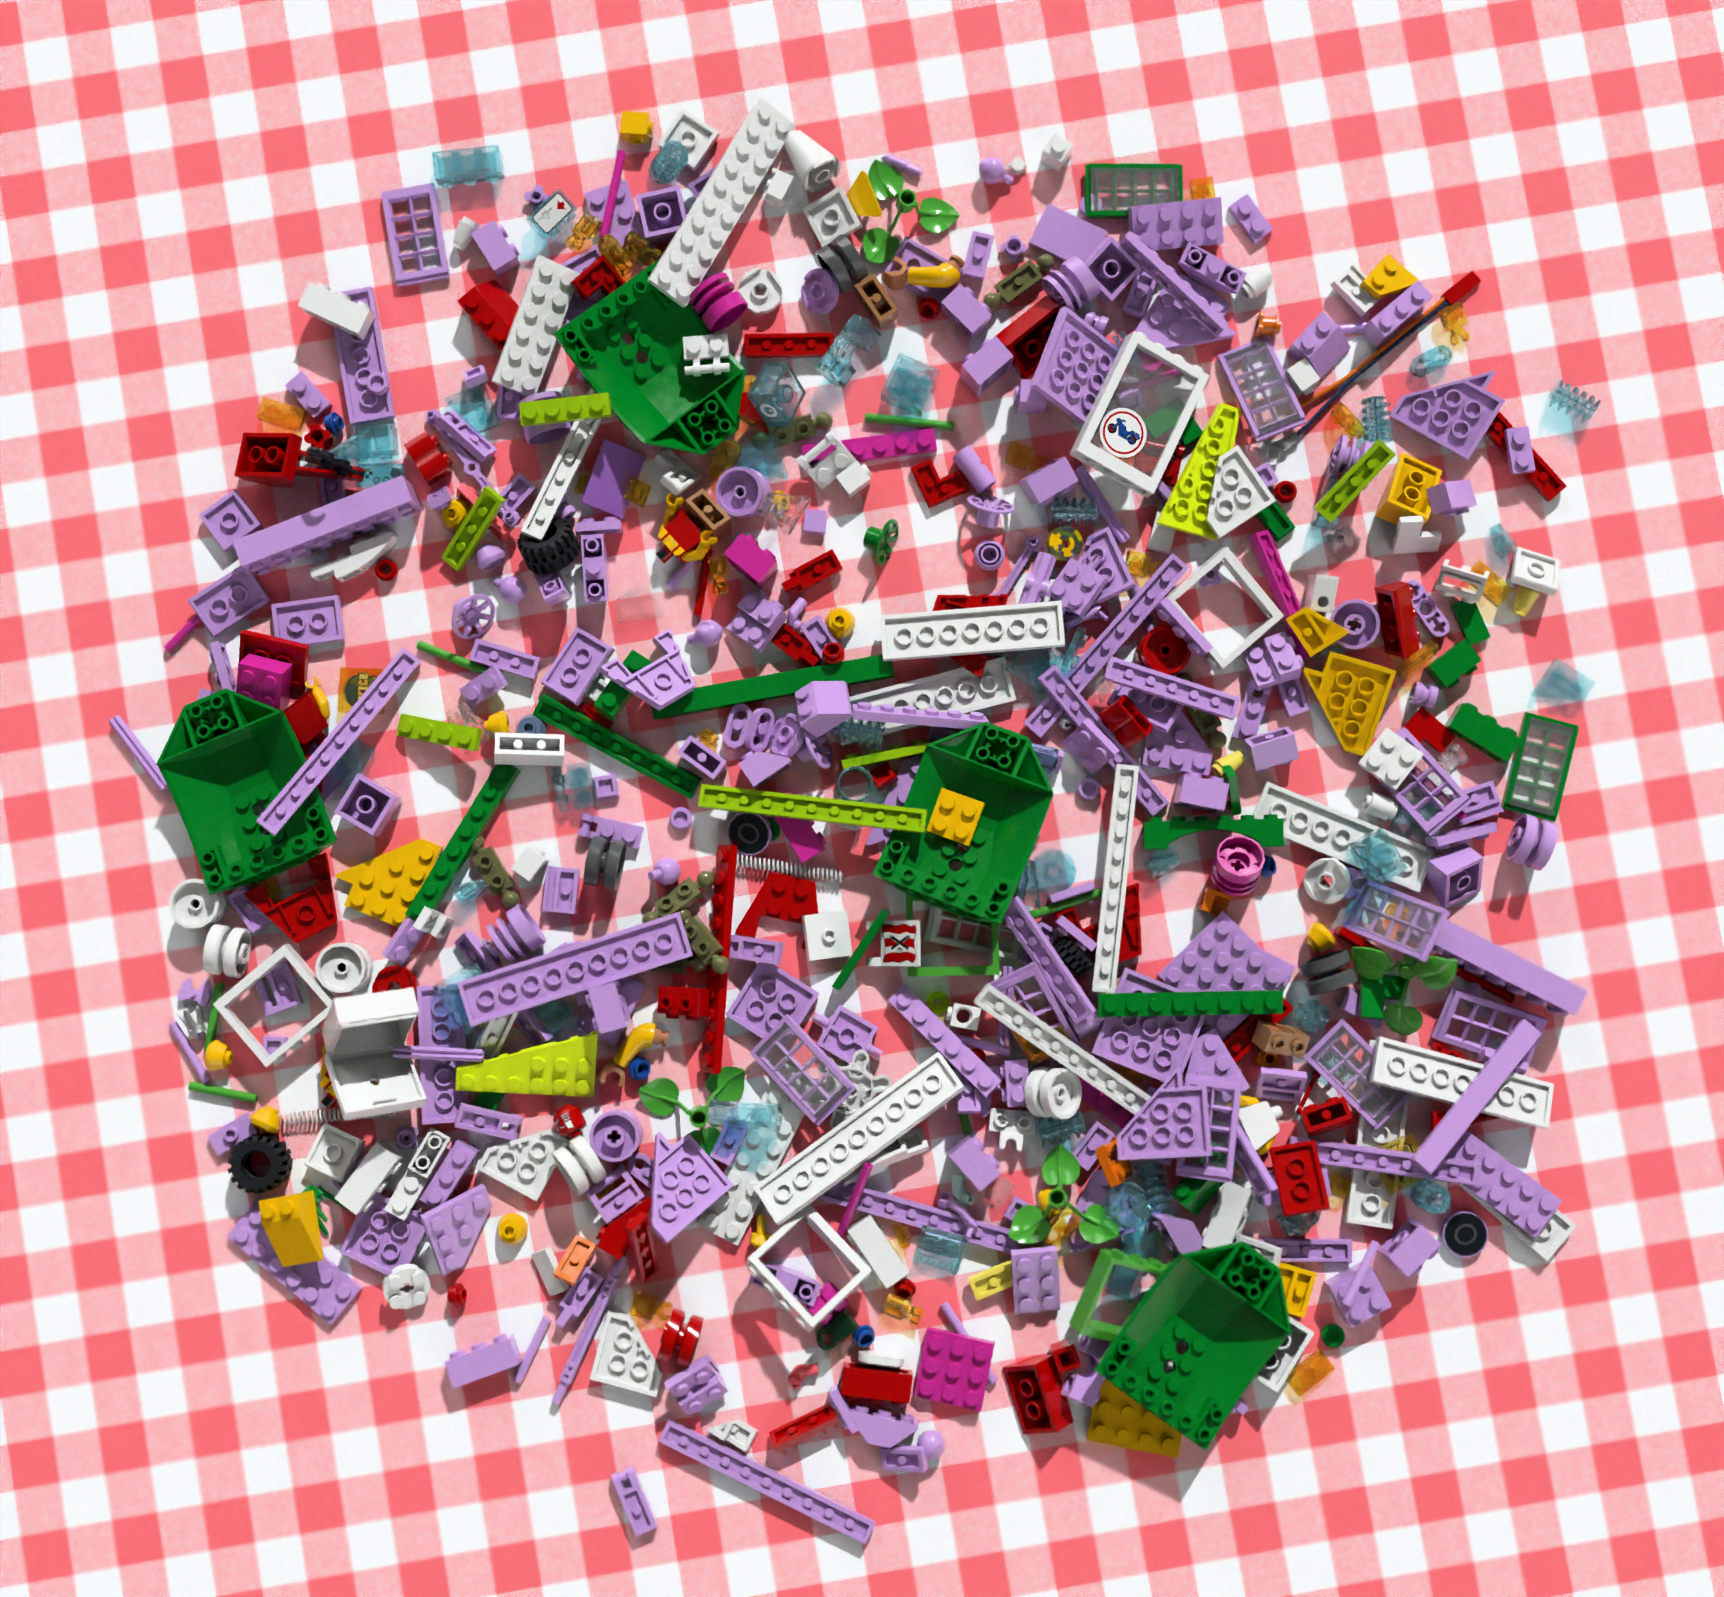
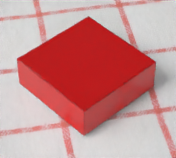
(883, 776)

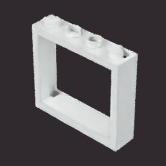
(1251, 588)
(222, 1004)
(835, 1243)

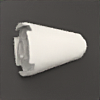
(811, 161)

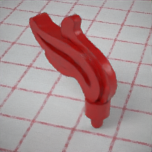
(590, 711)

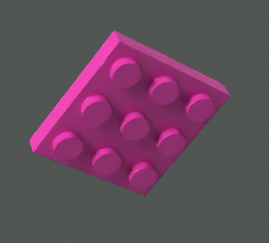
(954, 1368)

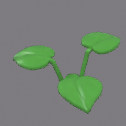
(934, 212)
(1435, 972)
(662, 1093)
(1059, 1169)

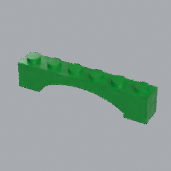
(1266, 831)

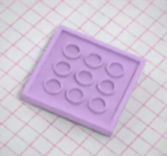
(1073, 365)
(1223, 960)
(1147, 1042)

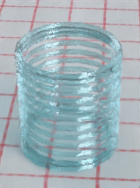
(859, 769)

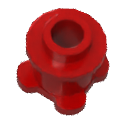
(315, 434)

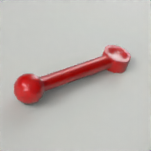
(1315, 1075)

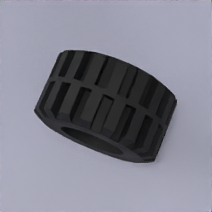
(554, 552)
(242, 1169)

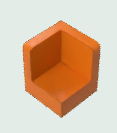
(1214, 901)

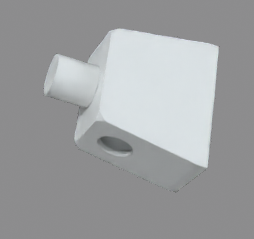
(1321, 587)

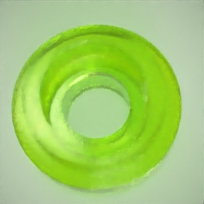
(945, 1002)

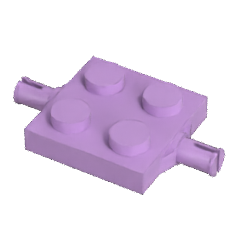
(1077, 586)
(846, 1034)

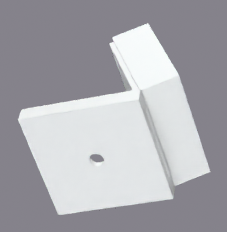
(360, 1050)

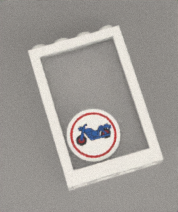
(1139, 414)

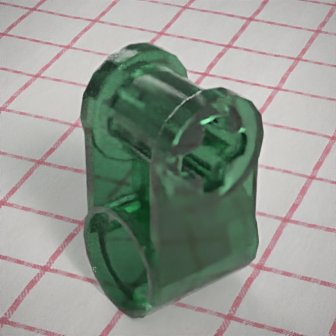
(840, 1327)

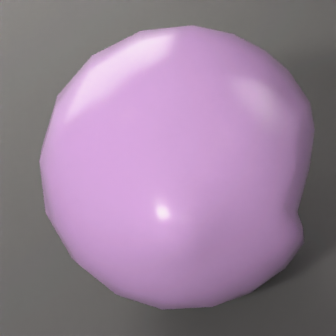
(993, 171)
(511, 588)
(706, 633)
(665, 871)
(932, 1443)

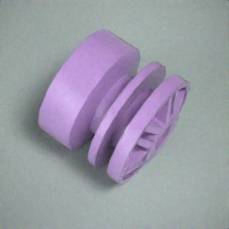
(1071, 285)
(544, 433)
(1345, 456)
(518, 932)

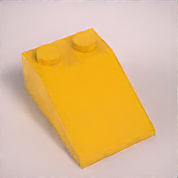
(1406, 490)
(293, 1227)

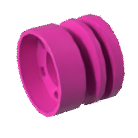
(718, 302)
(1237, 865)

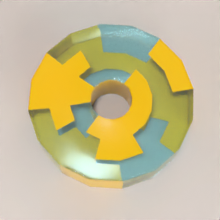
(1073, 540)

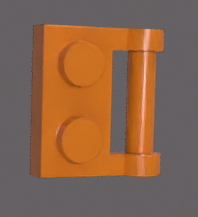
(1114, 1169)

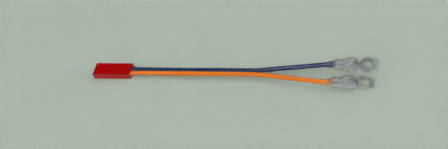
(1450, 297)

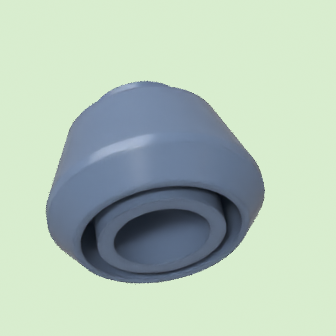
(528, 721)

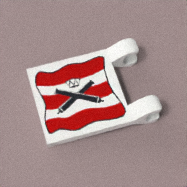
(898, 944)

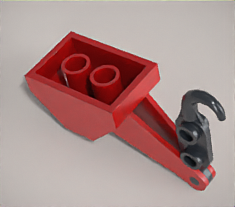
(274, 460)

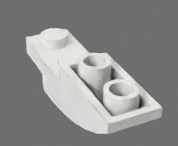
(364, 556)
(906, 1146)
(418, 1174)

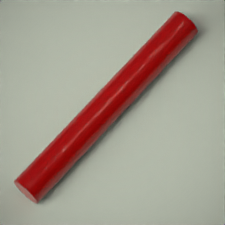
(702, 585)
(1501, 993)

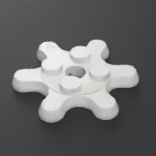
(865, 1086)

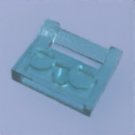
(942, 1244)

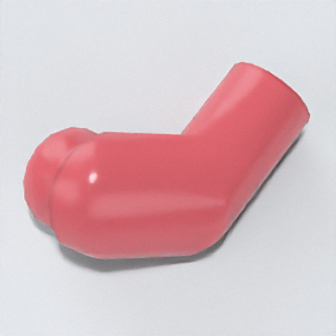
(800, 1372)

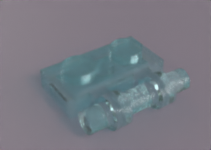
(580, 783)

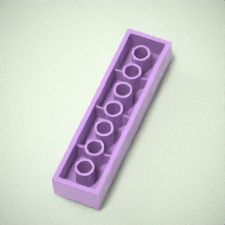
(327, 526)
(1509, 970)

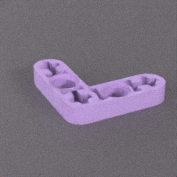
(1423, 597)

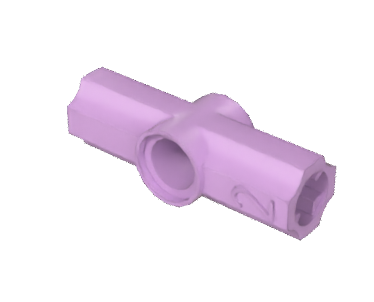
(1038, 580)

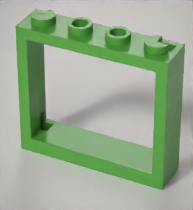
(956, 970)
(1081, 1317)

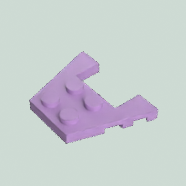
(658, 682)

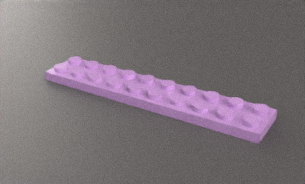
(574, 969)

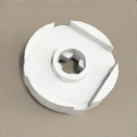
(762, 278)
(1331, 868)
(411, 1297)

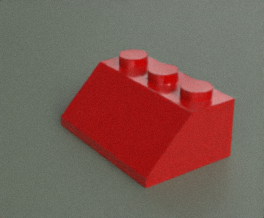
(490, 310)
(1029, 334)
(1397, 619)
(1037, 1396)

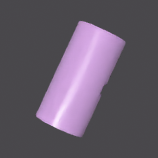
(975, 472)

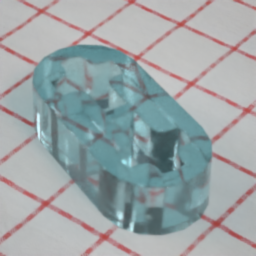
(1432, 365)

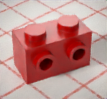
(683, 1001)
(1326, 1116)

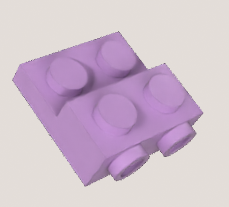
(757, 619)
(1273, 661)
(697, 1386)

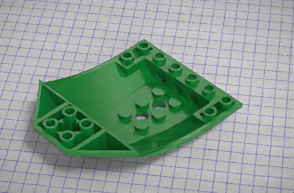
(654, 397)
(220, 765)
(996, 770)
(1230, 1315)

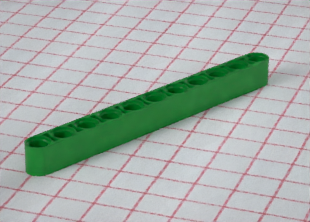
(776, 685)

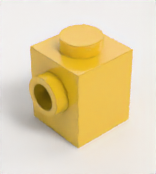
(636, 127)

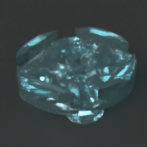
(1066, 871)
(1117, 1211)

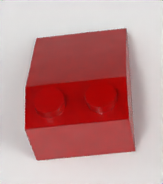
(613, 1236)

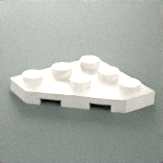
(1235, 493)
(524, 1162)
(625, 1357)

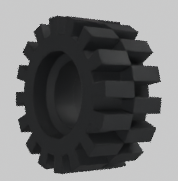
(1073, 957)

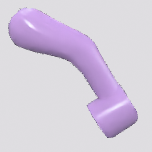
(1076, 620)
(947, 1202)

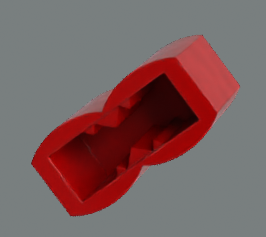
(428, 457)
(1126, 721)

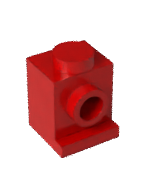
(1065, 1355)

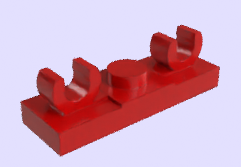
(803, 1428)

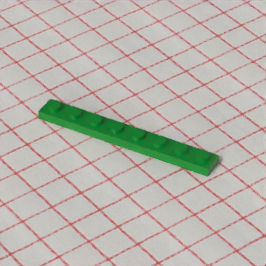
(617, 746)
(461, 842)
(1190, 1003)

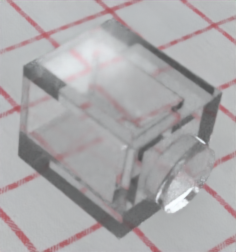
(1099, 687)
(998, 1192)

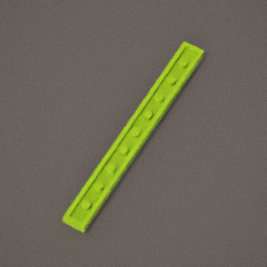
(813, 808)

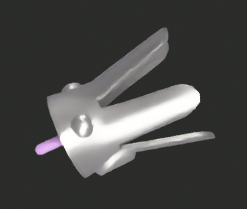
(193, 1028)

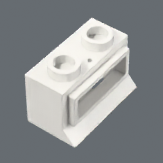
(1464, 575)

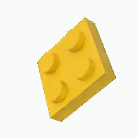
(955, 817)

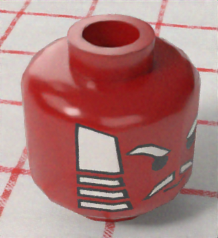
(569, 1121)

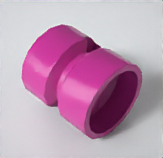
(827, 1292)

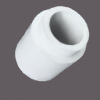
(1256, 283)
(1380, 806)

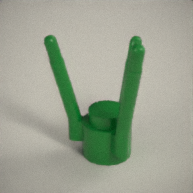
(318, 1199)

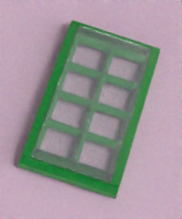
(1116, 186)
(1540, 766)

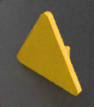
(863, 197)

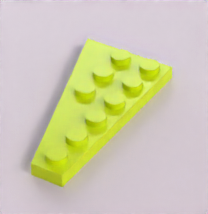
(1190, 497)
(545, 1069)

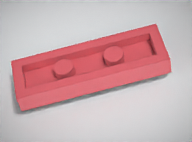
(497, 527)

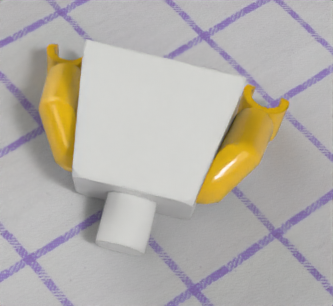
(1259, 1122)

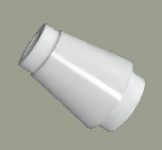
(463, 233)

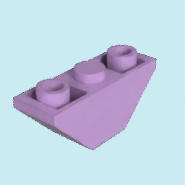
(1211, 270)
(595, 568)
(552, 587)
(1178, 1232)
(797, 1283)
(882, 1426)

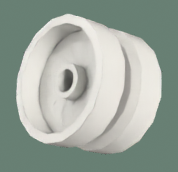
(185, 902)
(227, 951)
(337, 955)
(1053, 1092)
(579, 1165)

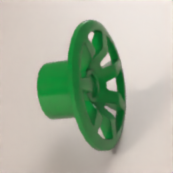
(879, 540)

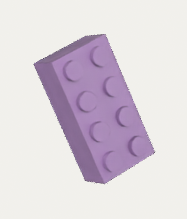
(1177, 223)

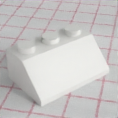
(1285, 1357)

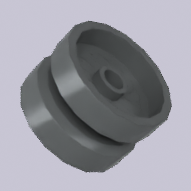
(842, 262)
(604, 863)
(1328, 972)

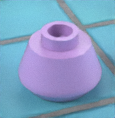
(984, 550)
(489, 556)

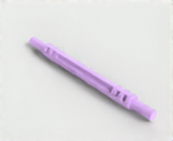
(589, 1329)

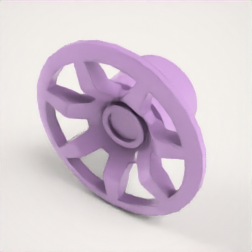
(988, 512)
(469, 614)
(813, 750)

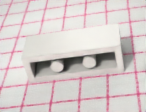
(336, 309)
(529, 749)
(369, 1178)
(1228, 1215)
(877, 1251)

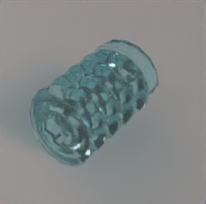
(668, 162)
(1573, 401)
(1375, 419)
(1073, 511)
(861, 732)
(1060, 1127)
(1153, 1186)
(1430, 1196)

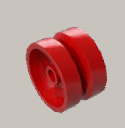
(1159, 641)
(680, 1337)

